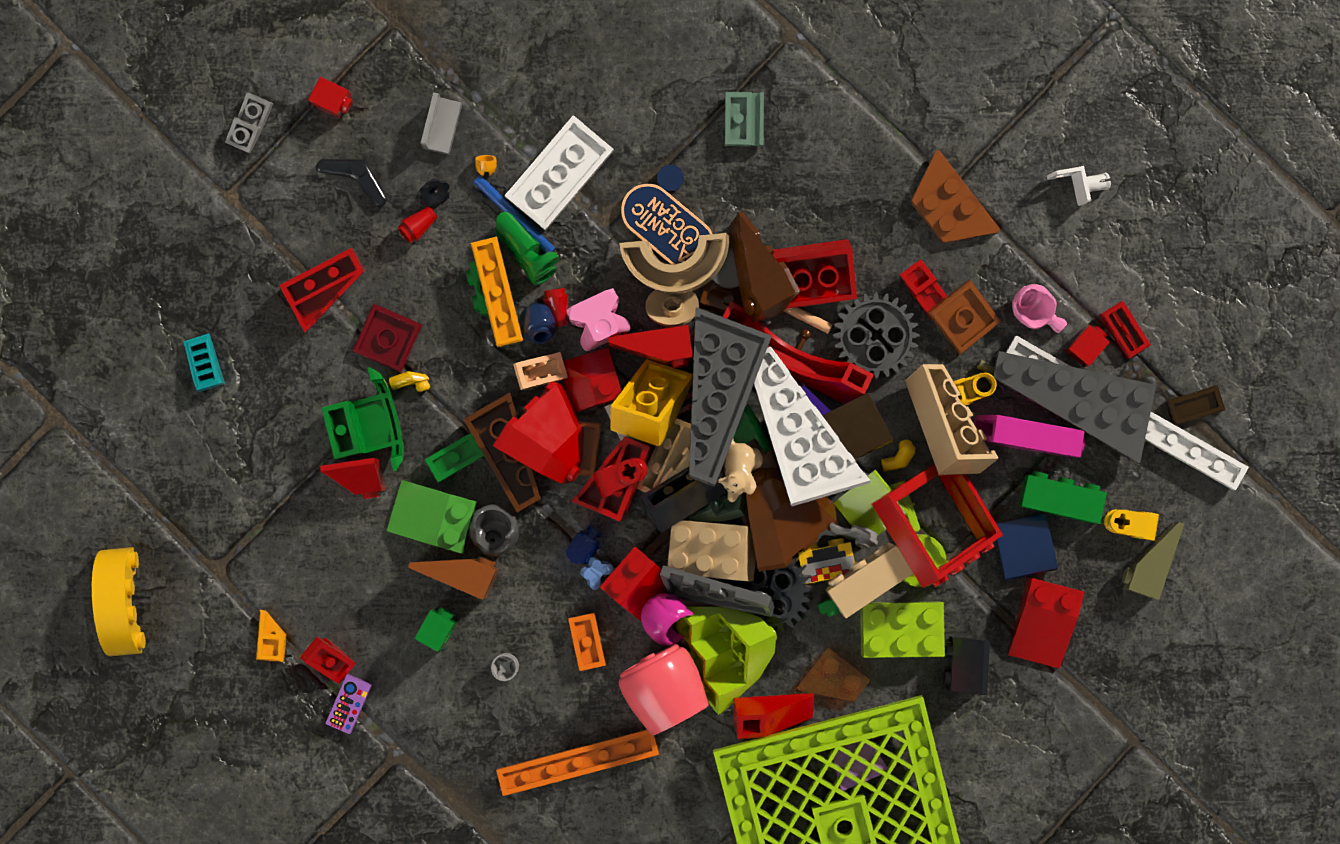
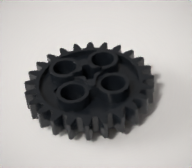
(792, 596)

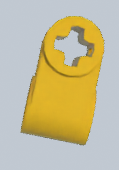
(969, 391)
(1135, 523)

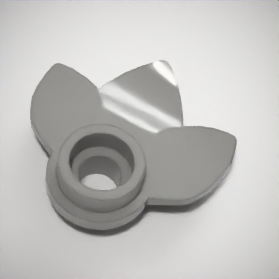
(863, 536)

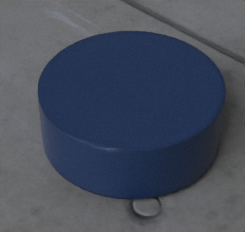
(670, 178)

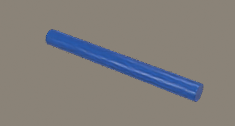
(505, 206)

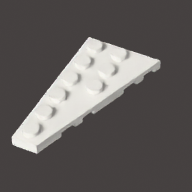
(804, 443)

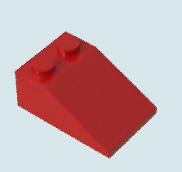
(660, 345)
(1045, 622)

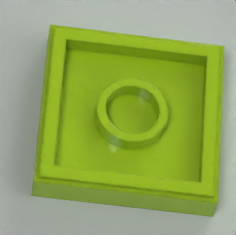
(857, 505)

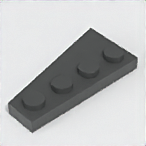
(712, 592)

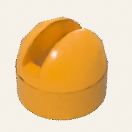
(485, 163)

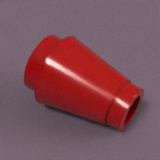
(416, 225)
(558, 304)

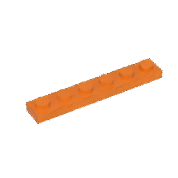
(577, 762)

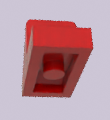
(328, 659)

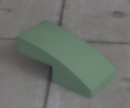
(721, 510)

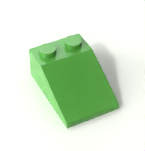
(432, 516)

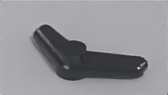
(358, 170)

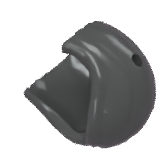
(488, 523)

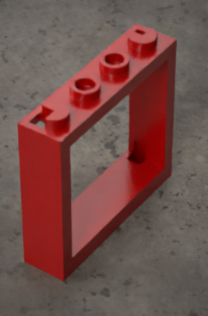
(908, 542)

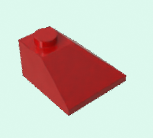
(591, 380)
(358, 476)

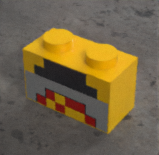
(827, 561)

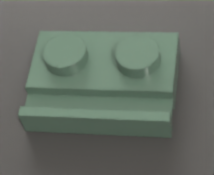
(744, 119)

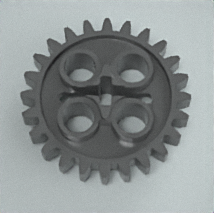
(892, 318)

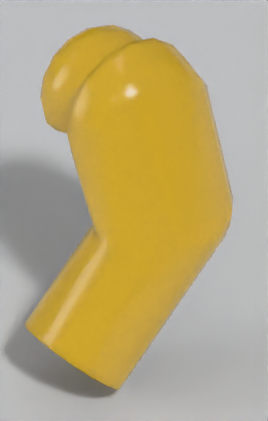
(408, 378)
(902, 458)

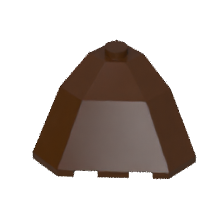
(779, 528)

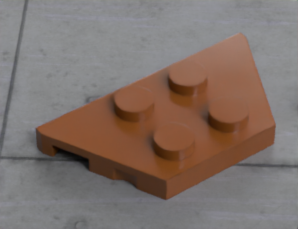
(950, 205)

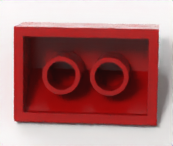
(820, 271)

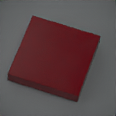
(387, 338)

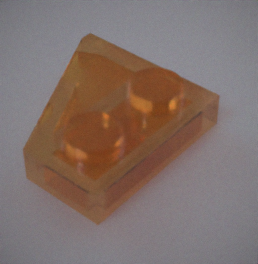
(833, 678)

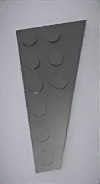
(723, 377)
(1094, 402)

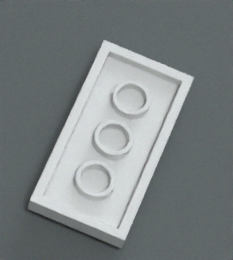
(559, 173)

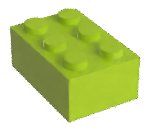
(902, 629)

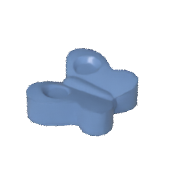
(595, 571)

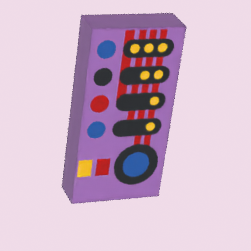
(348, 704)

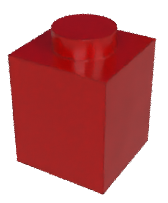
(331, 98)
(1087, 345)

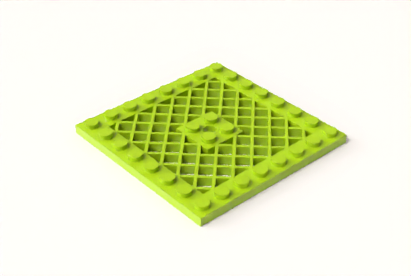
(833, 734)

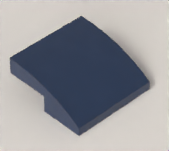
(1026, 547)

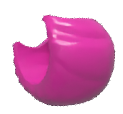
(660, 614)

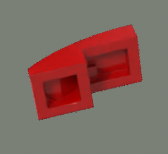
(923, 286)

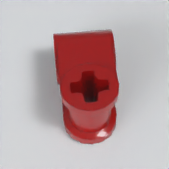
(616, 477)

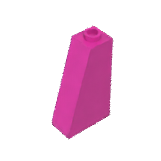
(1030, 435)

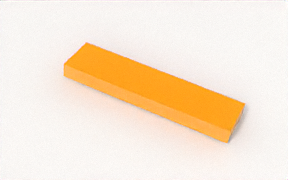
(496, 292)

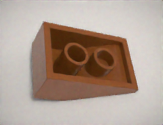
(467, 575)

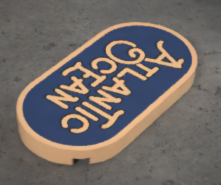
(662, 222)

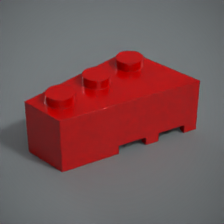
(321, 287)

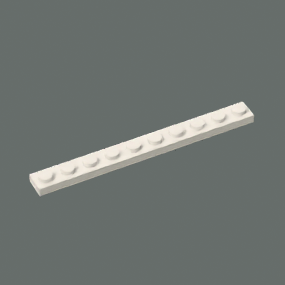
(1165, 434)

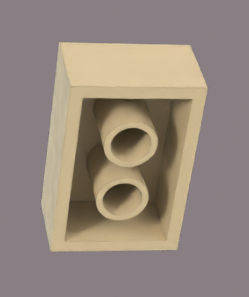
(712, 550)

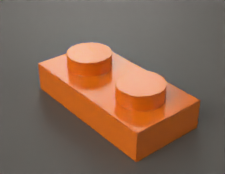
(587, 641)

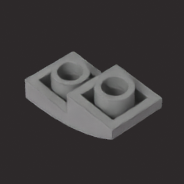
(249, 123)

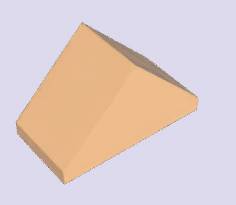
(540, 371)

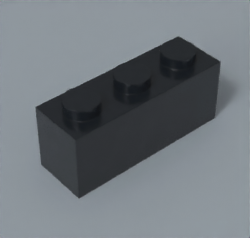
(678, 499)

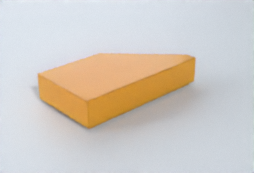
(271, 639)

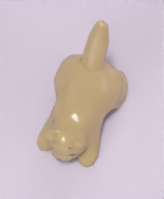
(738, 466)

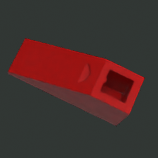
(770, 714)

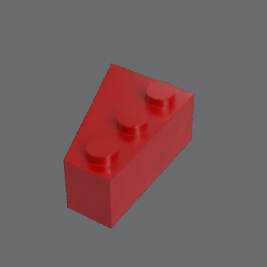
(616, 505)

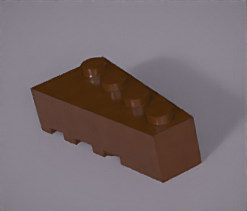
(513, 475)

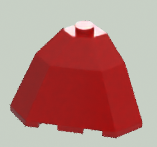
(546, 436)

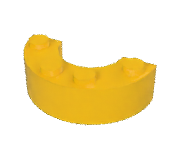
(112, 602)

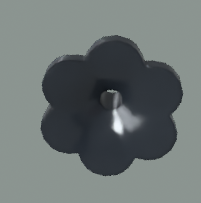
(434, 193)

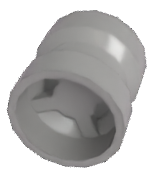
(505, 667)

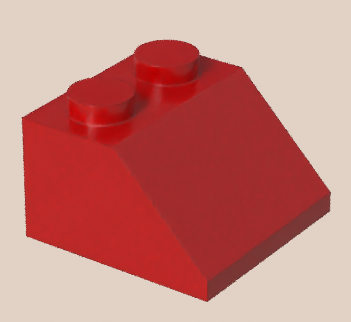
(634, 582)

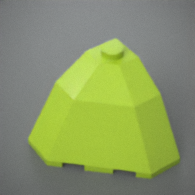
(728, 650)

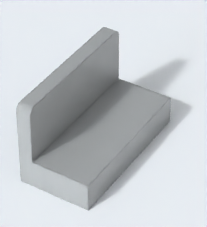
(441, 124)

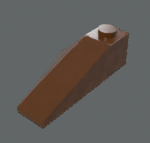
(763, 282)

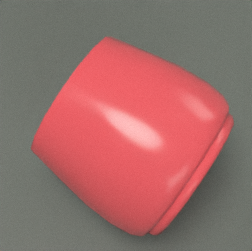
(664, 689)

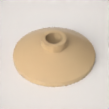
(670, 308)

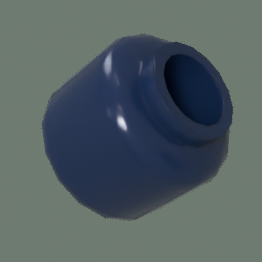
(537, 323)

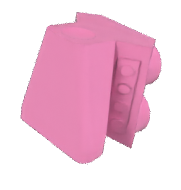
(598, 319)

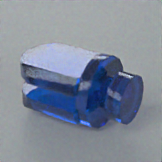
(583, 546)

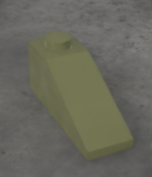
(1152, 566)

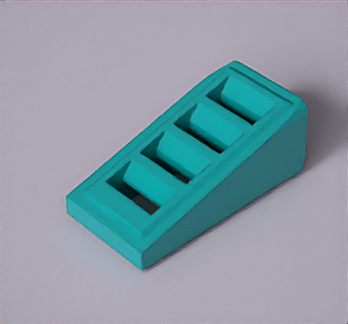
(218, 379)

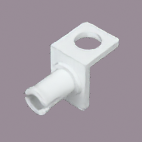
(1082, 184)

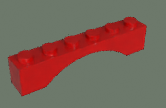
(833, 378)

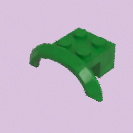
(365, 424)

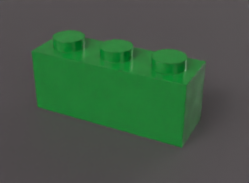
(1062, 498)

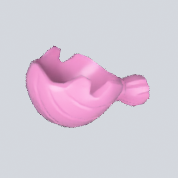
(1036, 307)

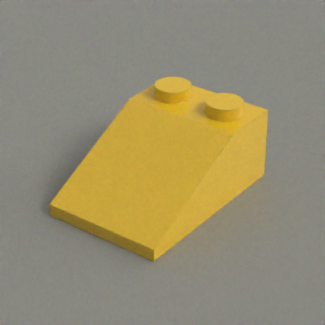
(650, 402)

